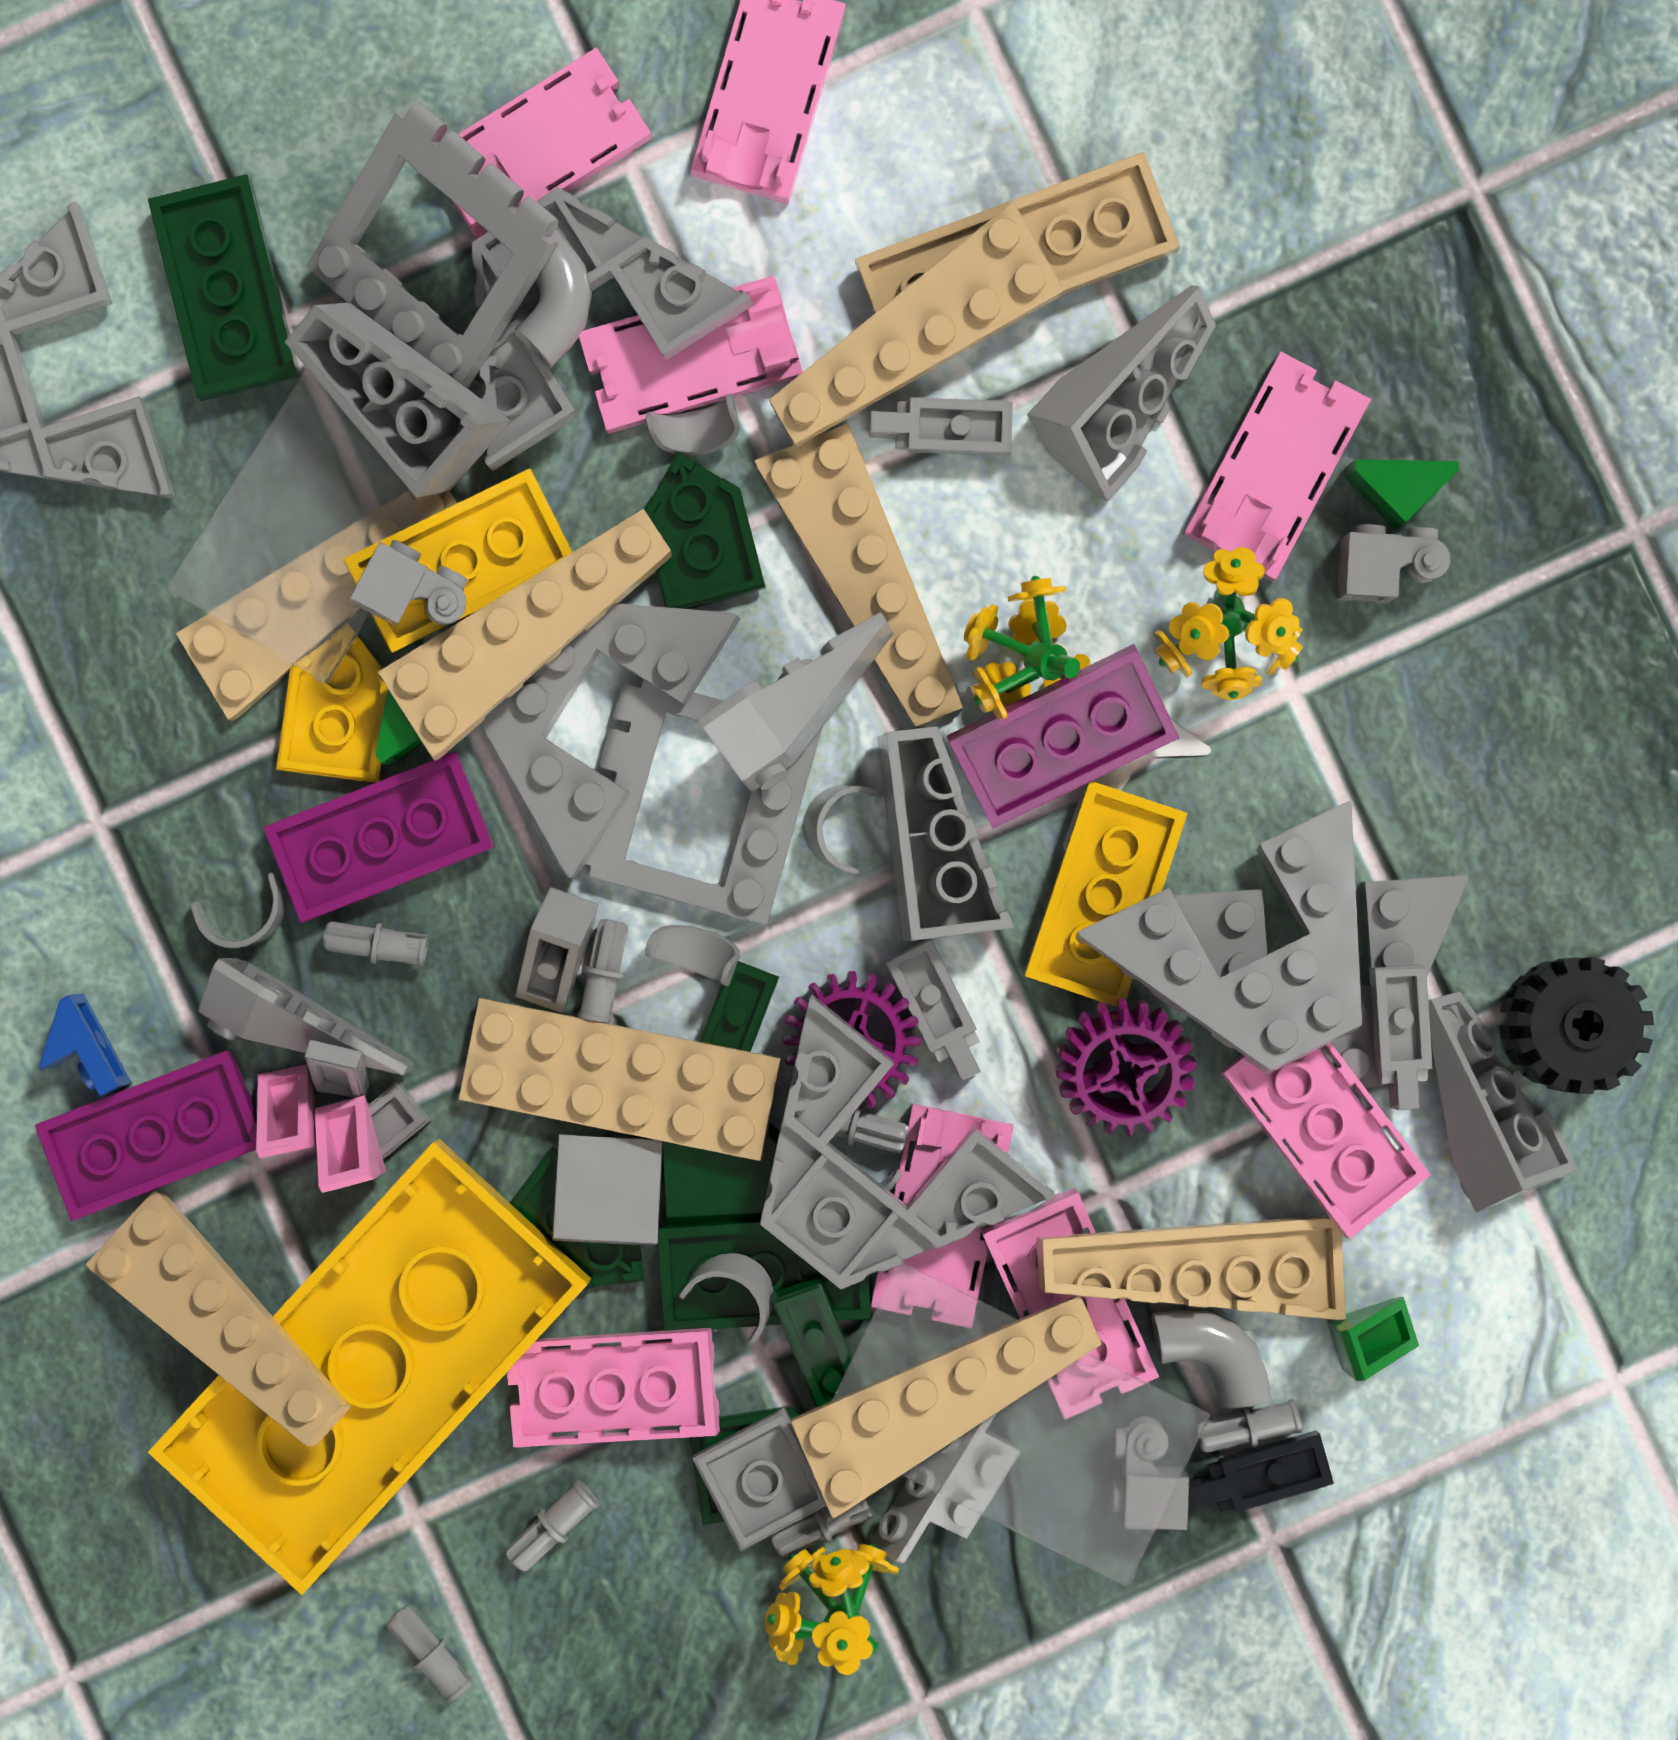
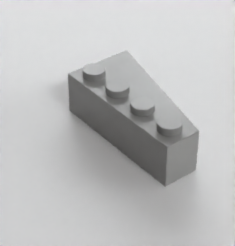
(397, 398)
(934, 842)

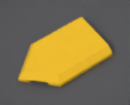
(335, 724)

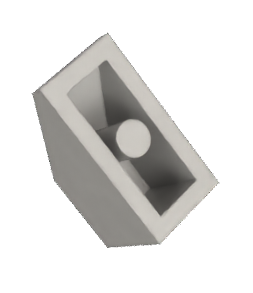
(556, 949)

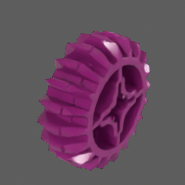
(865, 998)
(1144, 1060)

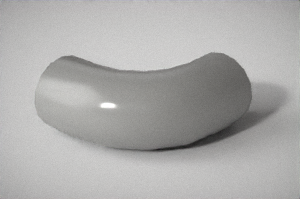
(561, 306)
(1219, 1345)

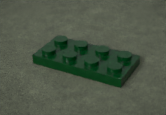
(223, 287)
(725, 1302)

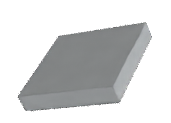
(607, 1190)
(760, 1479)

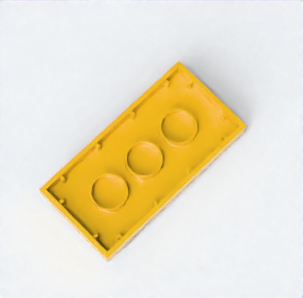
(411, 1331)

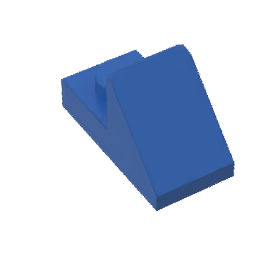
(79, 1033)

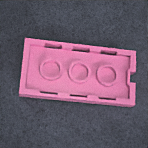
(767, 95)
(558, 131)
(738, 351)
(1277, 465)
(1330, 1135)
(935, 1137)
(1015, 1243)
(615, 1388)

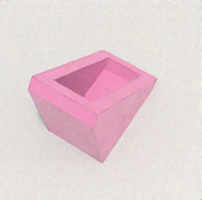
(285, 1111)
(346, 1145)

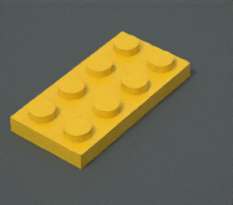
(488, 538)
(1111, 862)

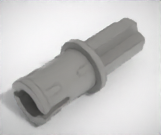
(376, 943)
(603, 971)
(874, 1131)
(1250, 1426)
(552, 1526)
(818, 1527)
(429, 1654)

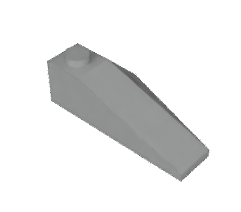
(1109, 402)
(772, 726)
(265, 1010)
(1491, 1127)

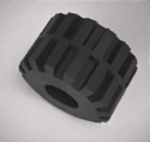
(1544, 1034)

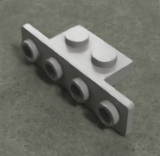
(911, 1514)

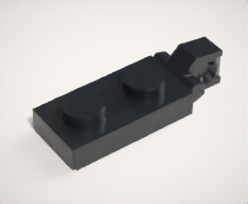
(1263, 1474)

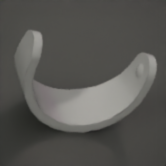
(696, 431)
(814, 822)
(264, 934)
(695, 950)
(745, 1271)

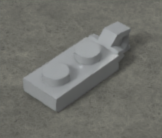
(947, 426)
(936, 1004)
(1401, 1031)

